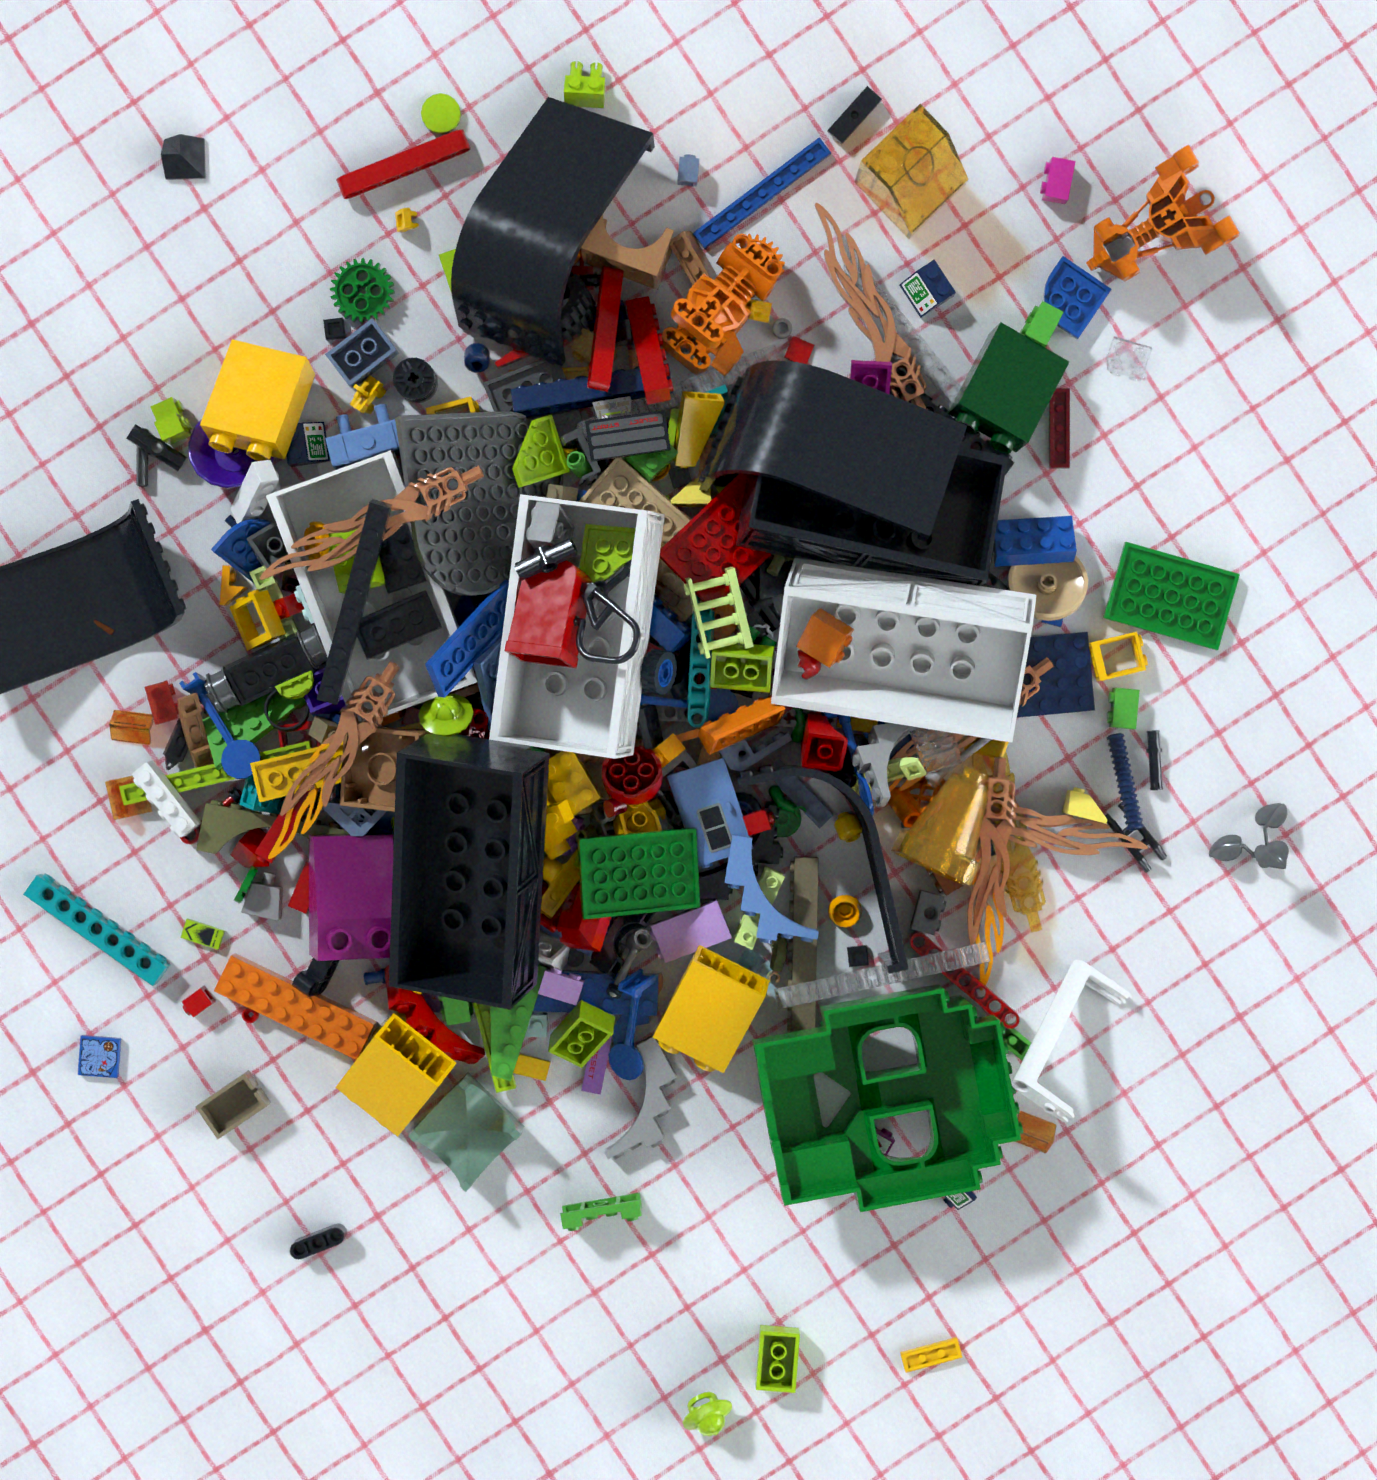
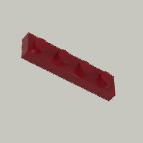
(1059, 429)

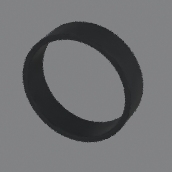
(284, 729)

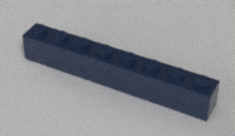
(574, 394)

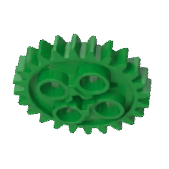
(349, 277)

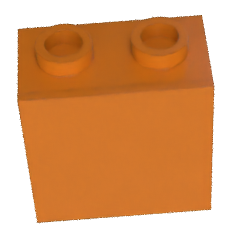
(825, 638)

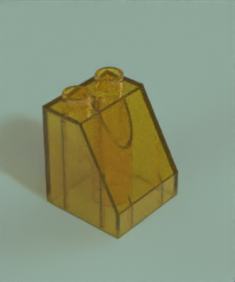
(912, 171)

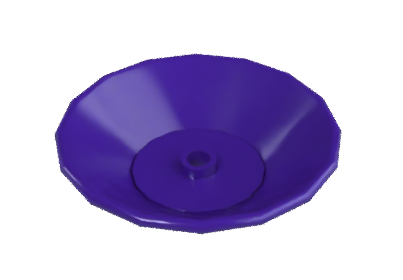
(214, 466)

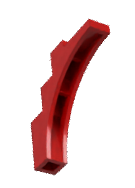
(426, 1023)

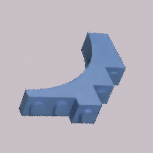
(771, 921)

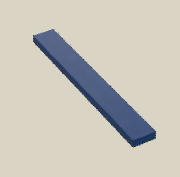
(762, 193)

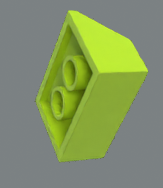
(742, 667)

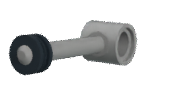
(634, 947)

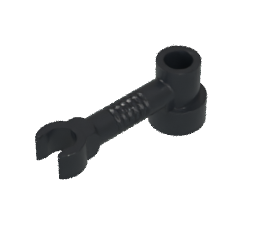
(606, 587)

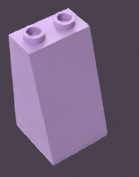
(689, 929)

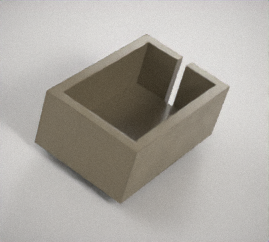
(233, 1104)

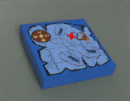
(99, 1056)

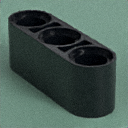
(680, 687)
(309, 1245)

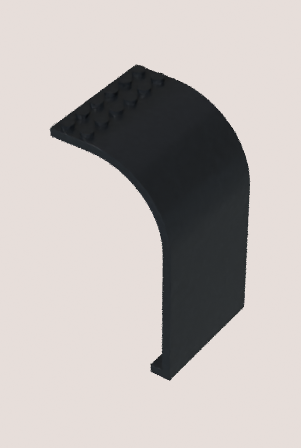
(534, 221)
(837, 442)
(59, 592)
(894, 959)

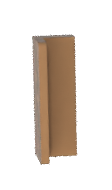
(691, 256)

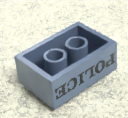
(362, 353)

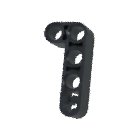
(316, 977)

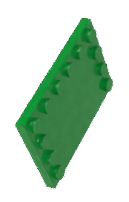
(1171, 596)
(638, 873)

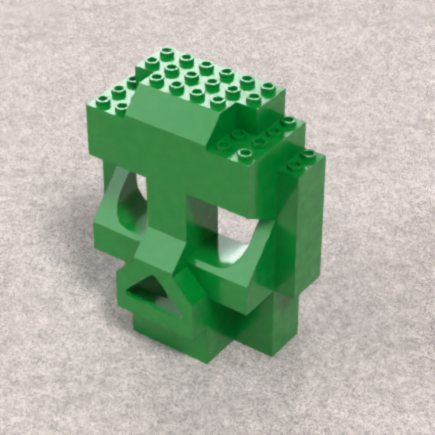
(957, 1080)

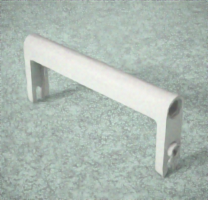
(1050, 1029)

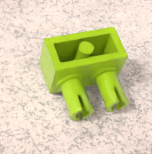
(585, 90)

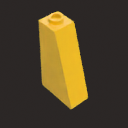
(695, 422)

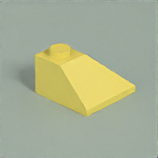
(691, 496)
(1082, 805)

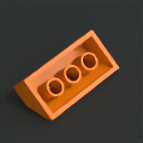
(740, 724)

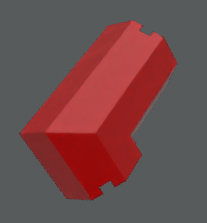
(579, 932)

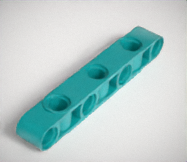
(699, 694)

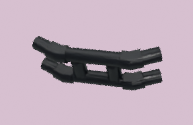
(1147, 840)

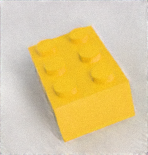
(571, 781)

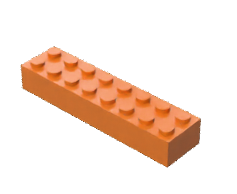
(280, 1001)

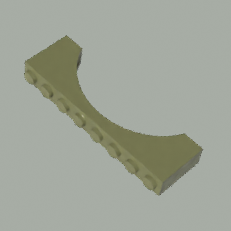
(225, 822)

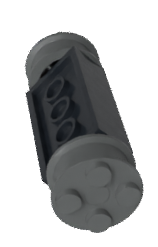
(266, 668)

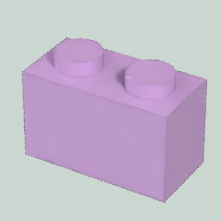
(561, 986)

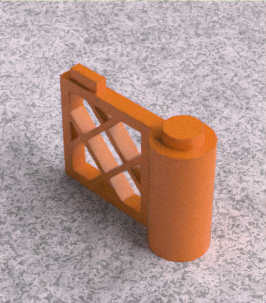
(905, 803)

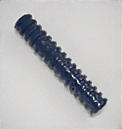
(1125, 782)

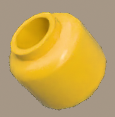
(848, 827)

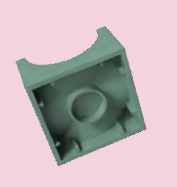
(467, 1130)

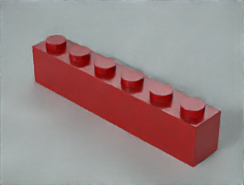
(648, 350)

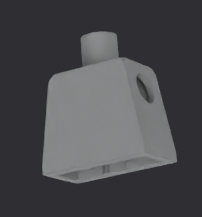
(264, 898)

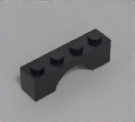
(609, 958)

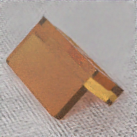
(131, 727)
(1036, 1132)

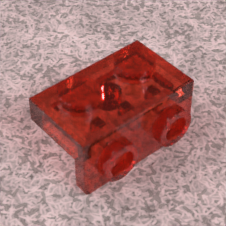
(161, 702)

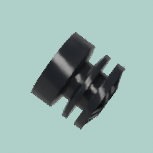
(425, 386)

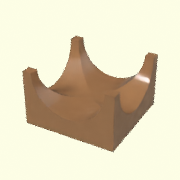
(639, 265)
(372, 776)

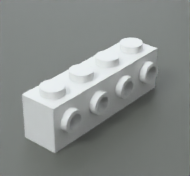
(251, 497)
(166, 798)

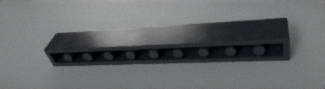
(354, 601)

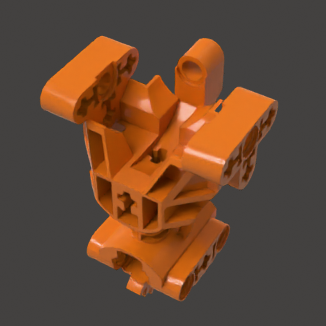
(1170, 219)
(721, 305)

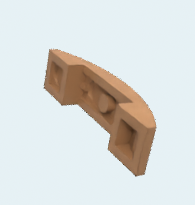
(194, 730)

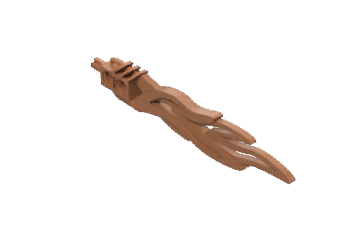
(858, 303)
(404, 500)
(1032, 836)

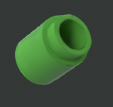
(578, 464)

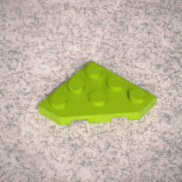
(540, 454)
(605, 550)

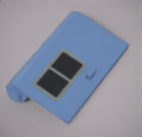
(711, 806)

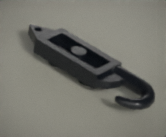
(177, 746)

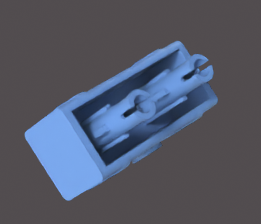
(362, 443)

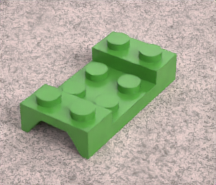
(574, 1214)

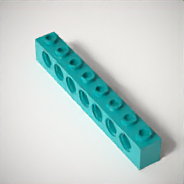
(37, 893)

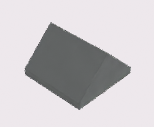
(268, 545)

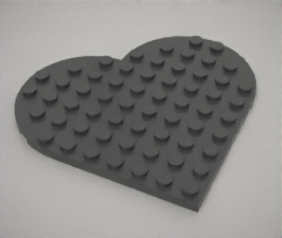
(473, 541)

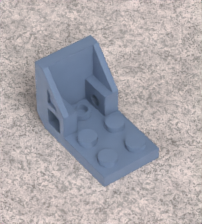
(738, 763)
(351, 818)

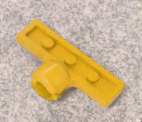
(560, 880)

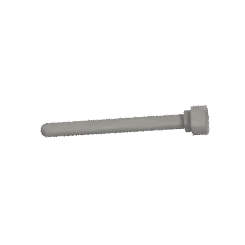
(936, 777)

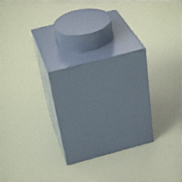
(688, 170)

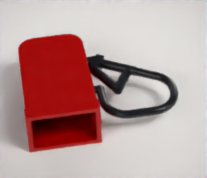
(552, 621)

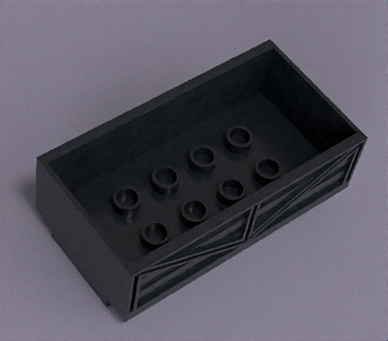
(811, 527)
(468, 868)

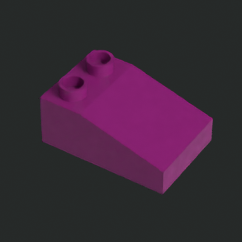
(350, 896)

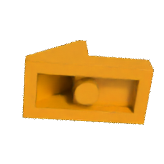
(229, 592)

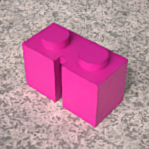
(1058, 180)

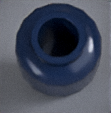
(476, 358)

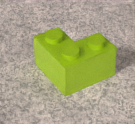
(170, 421)

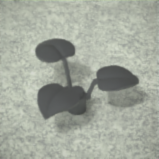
(1268, 855)

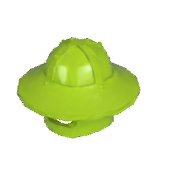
(446, 715)
(709, 1417)

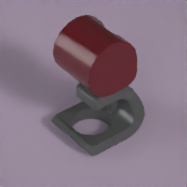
(611, 809)

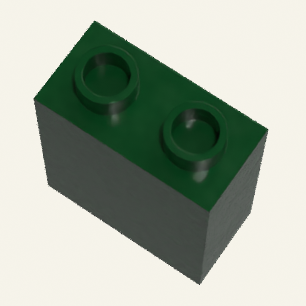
(1008, 389)

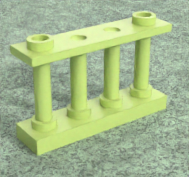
(733, 598)
(770, 883)

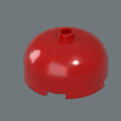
(630, 780)

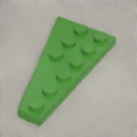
(249, 722)
(509, 1030)

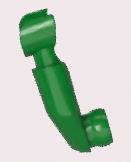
(797, 733)
(781, 802)

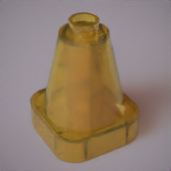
(948, 829)

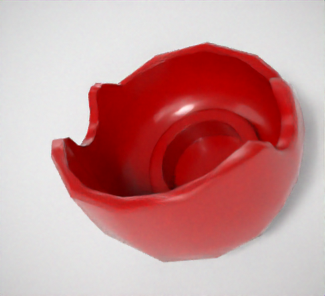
(809, 664)

